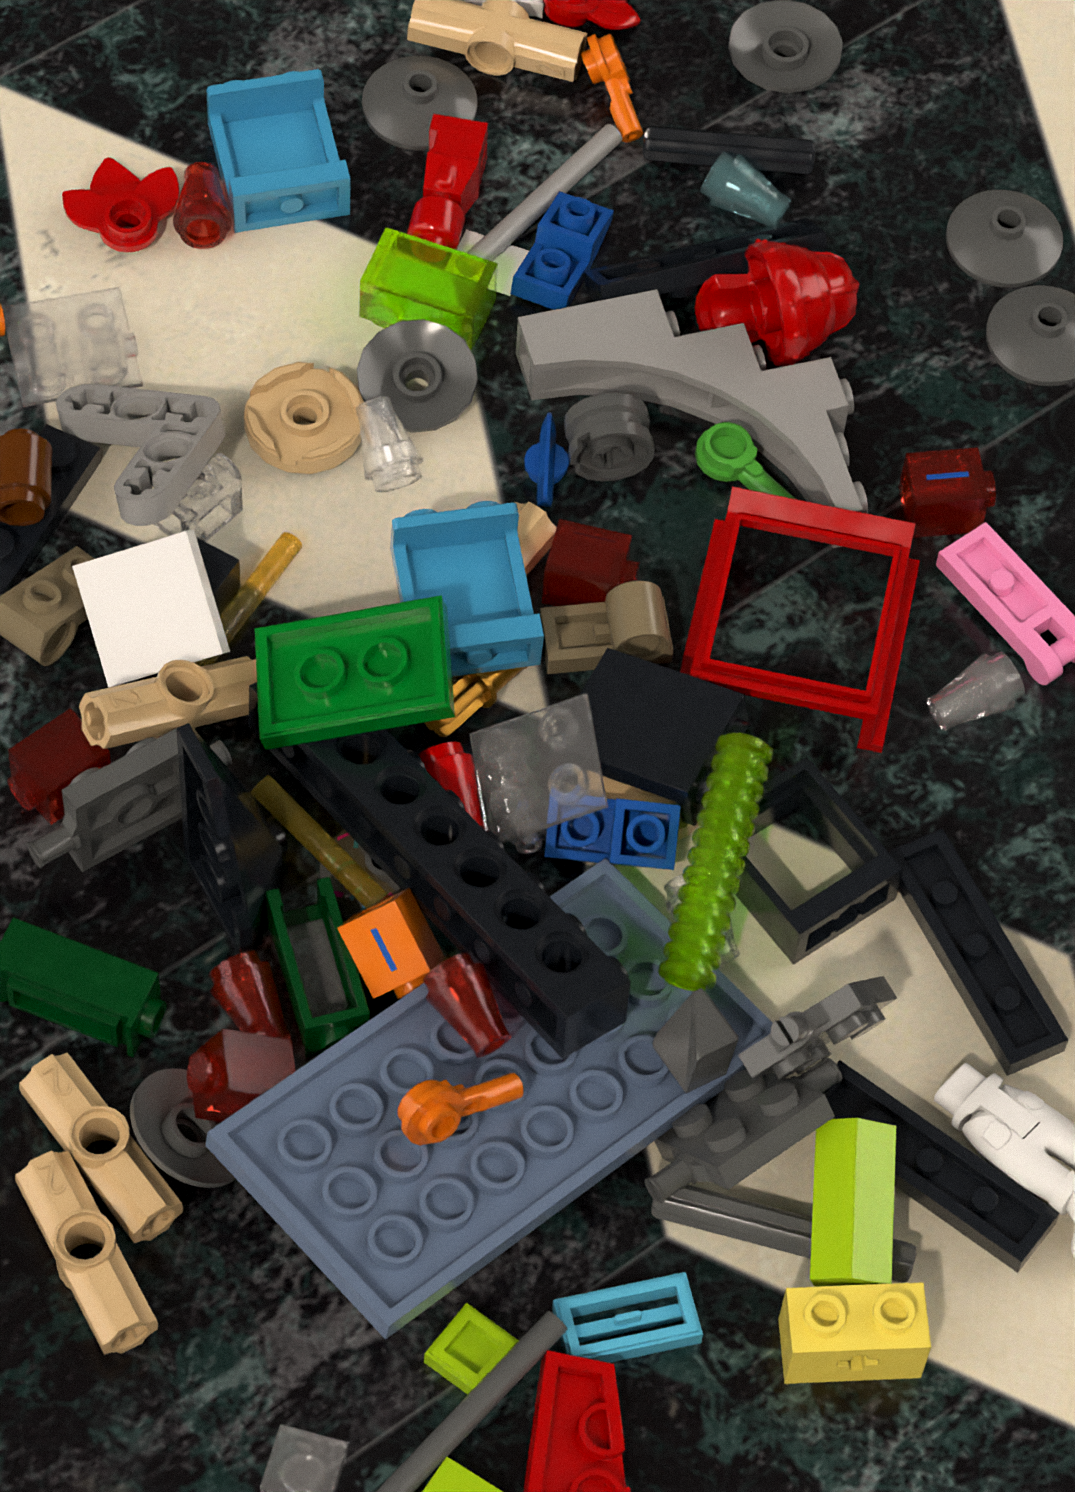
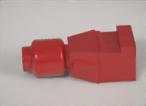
(450, 180)

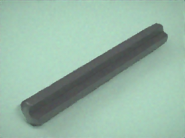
(758, 1224)

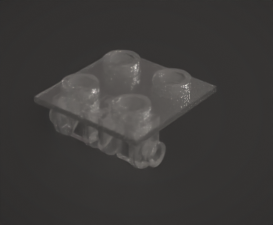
(71, 344)
(538, 772)

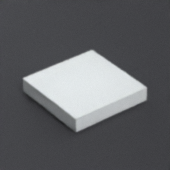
(150, 607)

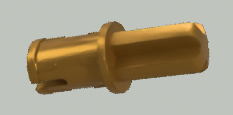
(470, 694)

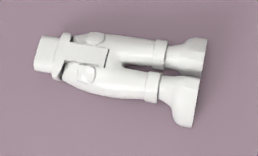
(1015, 1134)

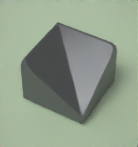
(696, 1042)

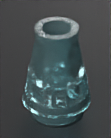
(743, 191)

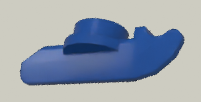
(546, 462)

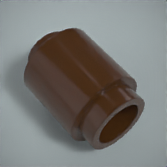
(24, 477)

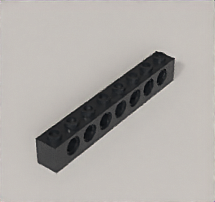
(464, 883)

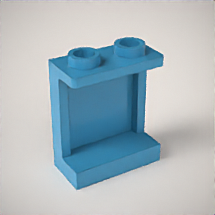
(277, 151)
(480, 572)

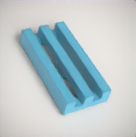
(626, 1295)

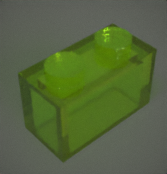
(427, 282)

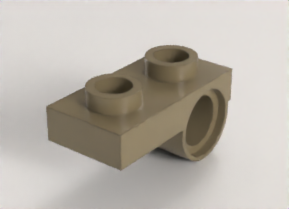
(45, 609)
(628, 621)

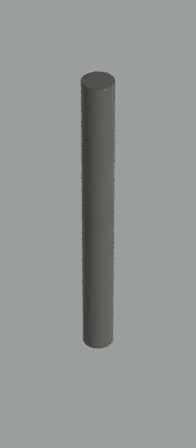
(476, 1405)

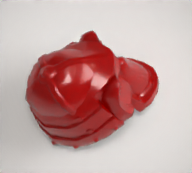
(785, 299)

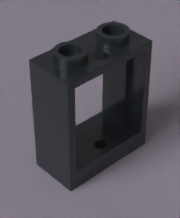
(844, 903)

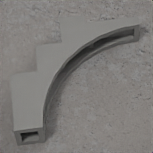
(714, 374)

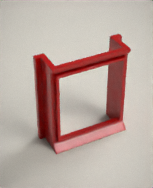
(827, 526)

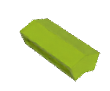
(853, 1203)

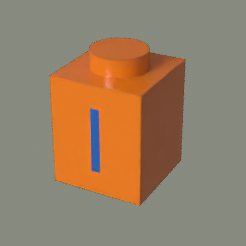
(392, 945)

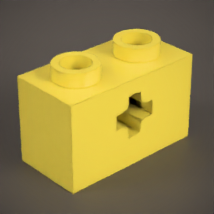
(854, 1332)

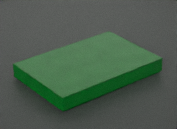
(354, 672)

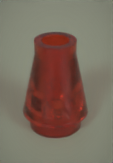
(202, 210)
(249, 995)
(467, 1002)

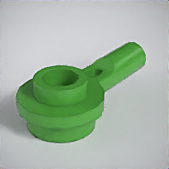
(730, 454)

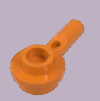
(606, 65)
(434, 1108)

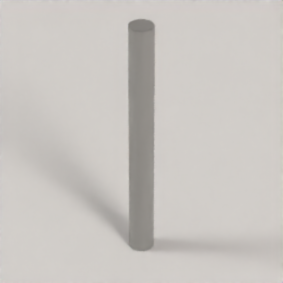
(541, 198)

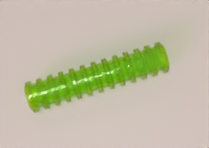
(716, 862)

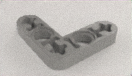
(172, 428)

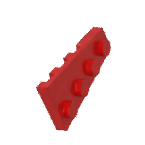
(576, 1428)

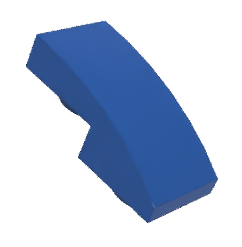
(563, 249)
(623, 833)

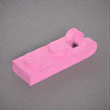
(1011, 600)

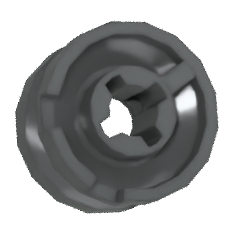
(609, 436)

